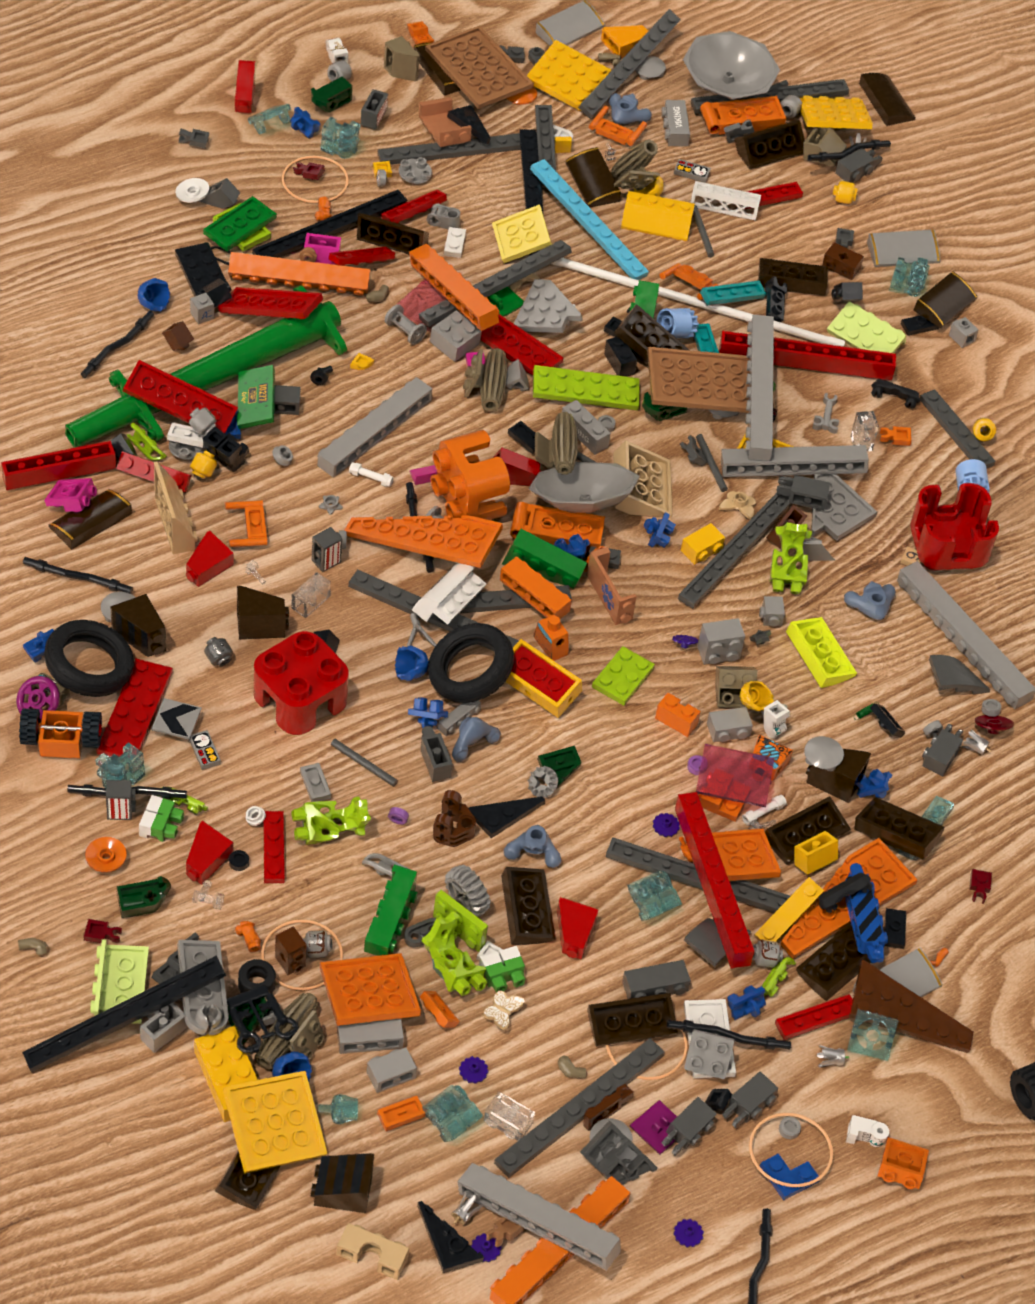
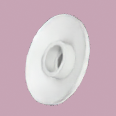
(192, 190)

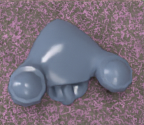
(625, 110)
(874, 601)
(471, 731)
(534, 841)

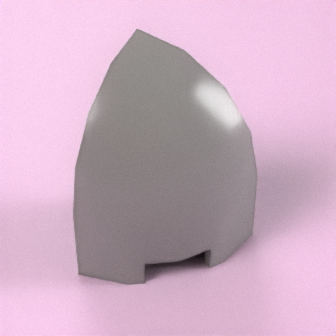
(517, 377)

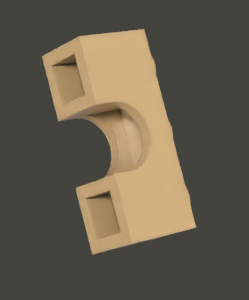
(358, 1241)

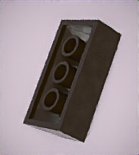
(771, 144)
(389, 234)

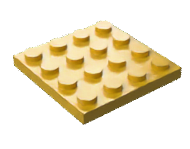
(567, 74)
(835, 112)
(274, 1121)

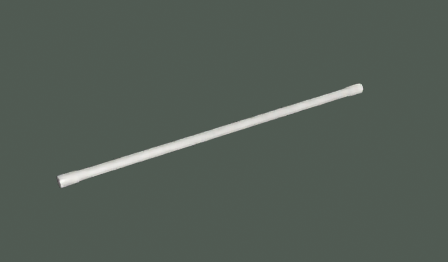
(696, 302)

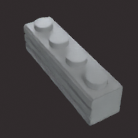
(454, 718)

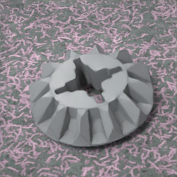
(549, 777)

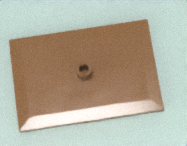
(479, 66)
(698, 379)

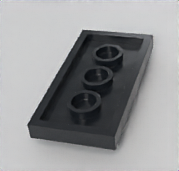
(199, 266)

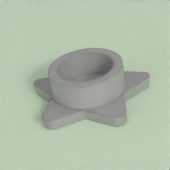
(330, 499)

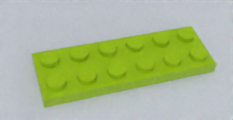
(586, 387)

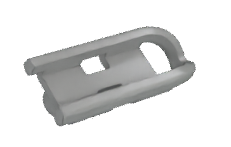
(383, 866)

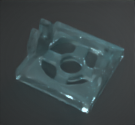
(257, 119)
(855, 1046)

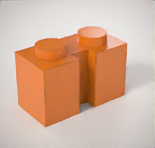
(679, 717)

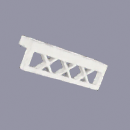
(726, 196)

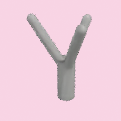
(417, 627)

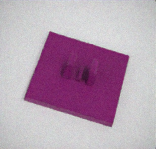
(653, 1126)

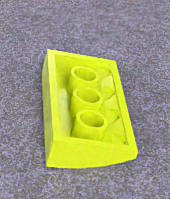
(820, 651)

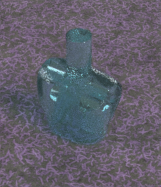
(342, 1109)

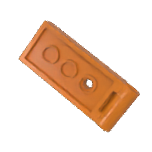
(762, 112)
(556, 524)

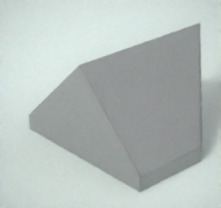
(815, 550)

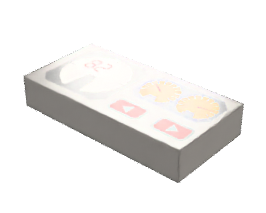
(692, 170)
(204, 750)

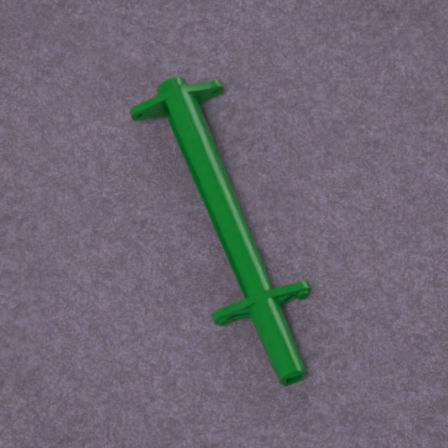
(213, 370)

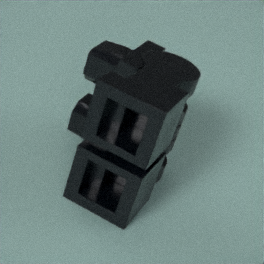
(225, 449)

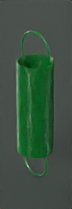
(865, 711)

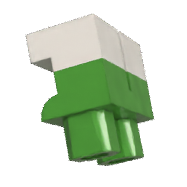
(158, 818)
(503, 968)

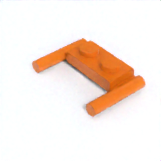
(614, 131)
(689, 275)
(254, 523)

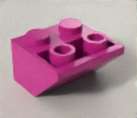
(323, 246)

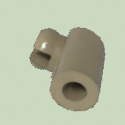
(609, 57)
(378, 296)
(33, 943)
(569, 1069)

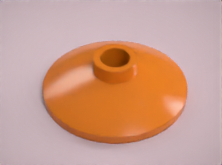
(524, 97)
(103, 848)

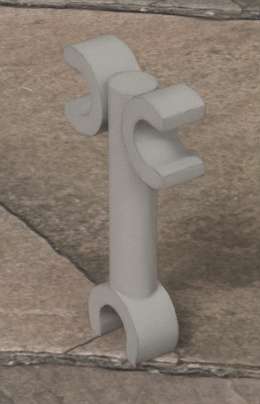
(825, 422)

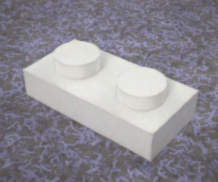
(454, 242)
(185, 435)

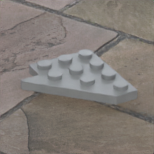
(546, 309)
(843, 509)

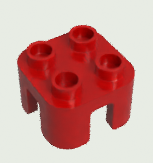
(954, 533)
(299, 678)

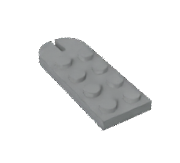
(208, 1001)

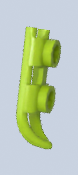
(150, 445)
(193, 804)
(776, 974)

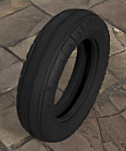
(82, 682)
(486, 683)

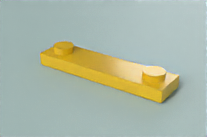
(790, 911)

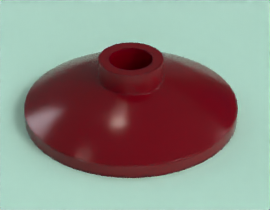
(994, 724)

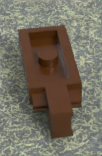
(608, 1106)

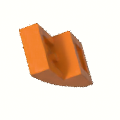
(419, 33)

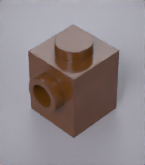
(178, 336)

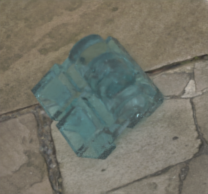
(340, 138)
(909, 277)
(126, 767)
(654, 895)
(452, 1112)

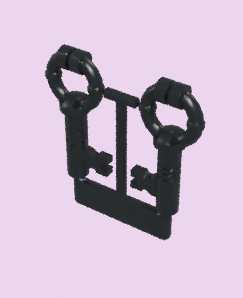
(237, 1017)

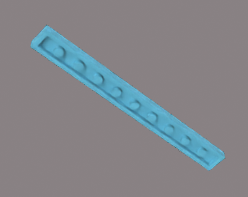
(589, 220)

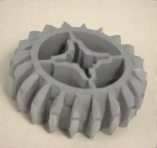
(467, 889)

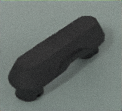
(881, 386)
(850, 886)

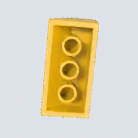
(657, 216)

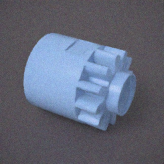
(678, 321)
(972, 472)

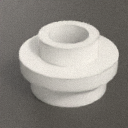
(255, 811)

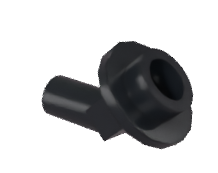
(320, 375)

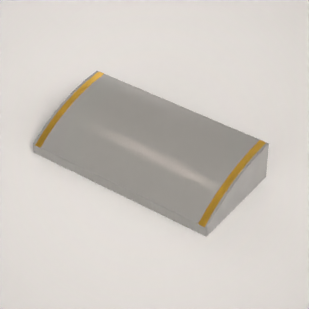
(570, 24)
(910, 245)
(914, 973)

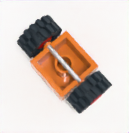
(60, 731)

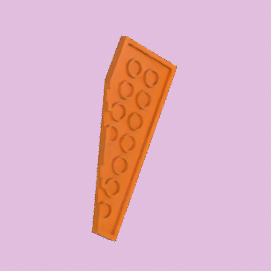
(448, 538)
(889, 880)

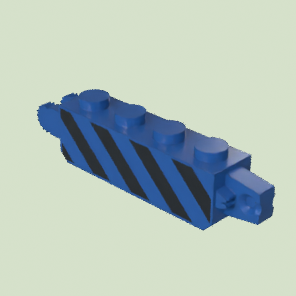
(866, 920)

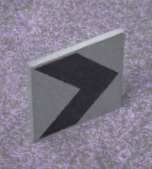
(176, 718)

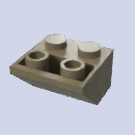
(401, 59)
(823, 140)
(729, 682)

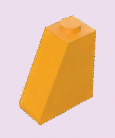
(622, 38)

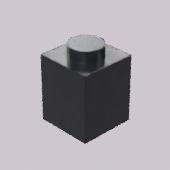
(218, 291)

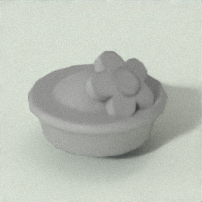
(282, 455)

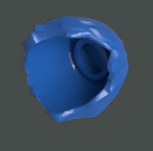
(154, 294)
(410, 663)
(292, 1063)

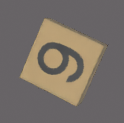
(910, 556)

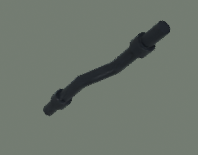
(824, 156)
(95, 362)
(411, 500)
(43, 566)
(165, 792)
(768, 1042)
(765, 1232)

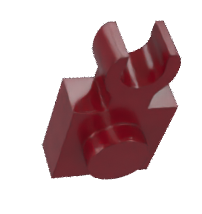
(310, 171)
(981, 884)
(99, 930)

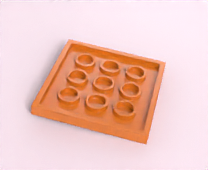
(369, 989)

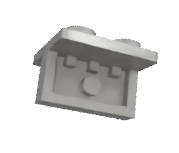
(709, 1054)

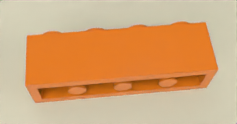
(535, 589)

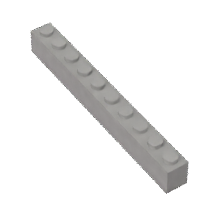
(760, 388)
(966, 635)

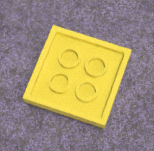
(521, 234)

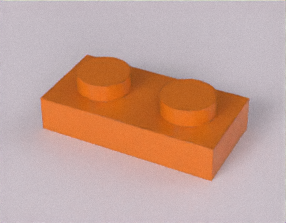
(440, 1010)
(401, 1113)

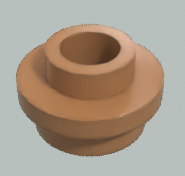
(310, 252)

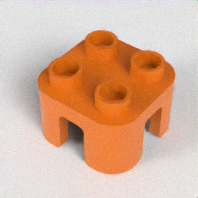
(467, 479)

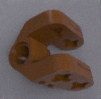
(452, 812)

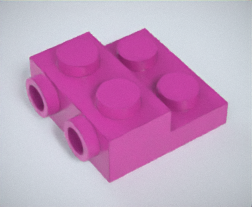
(72, 494)

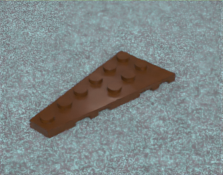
(915, 1016)

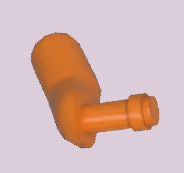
(685, 850)
(940, 956)

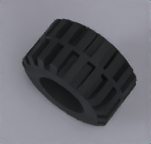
(1023, 1089)

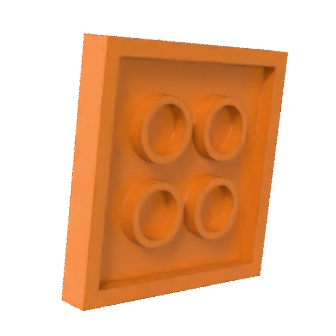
(746, 854)

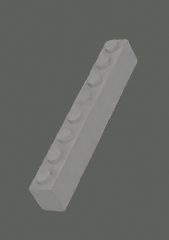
(374, 427)
(797, 461)
(540, 1216)

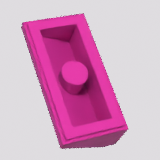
(423, 474)

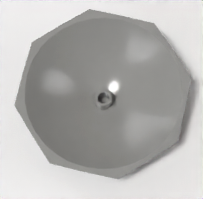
(731, 65)
(587, 488)

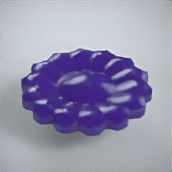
(685, 640)
(666, 825)
(473, 1070)
(688, 1233)
(486, 1247)

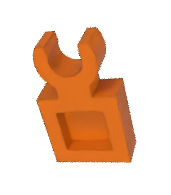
(897, 435)

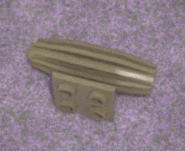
(630, 167)
(489, 377)
(562, 449)
(306, 1038)

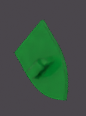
(506, 301)

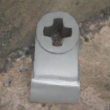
(445, 216)

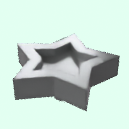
(761, 636)

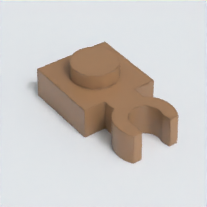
(504, 1229)

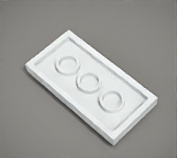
(709, 1013)

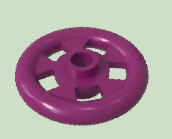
(44, 683)

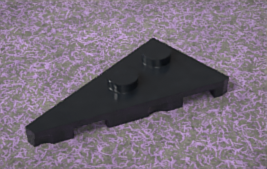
(468, 117)
(499, 816)
(449, 1247)

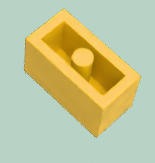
(702, 544)
(816, 852)

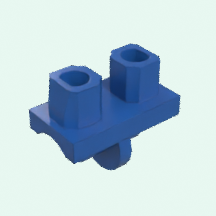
(302, 121)
(657, 528)
(576, 547)
(36, 646)
(428, 714)
(875, 784)
(748, 1003)

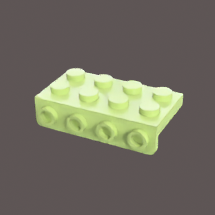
(865, 330)
(119, 974)

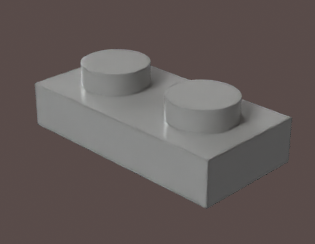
(315, 782)

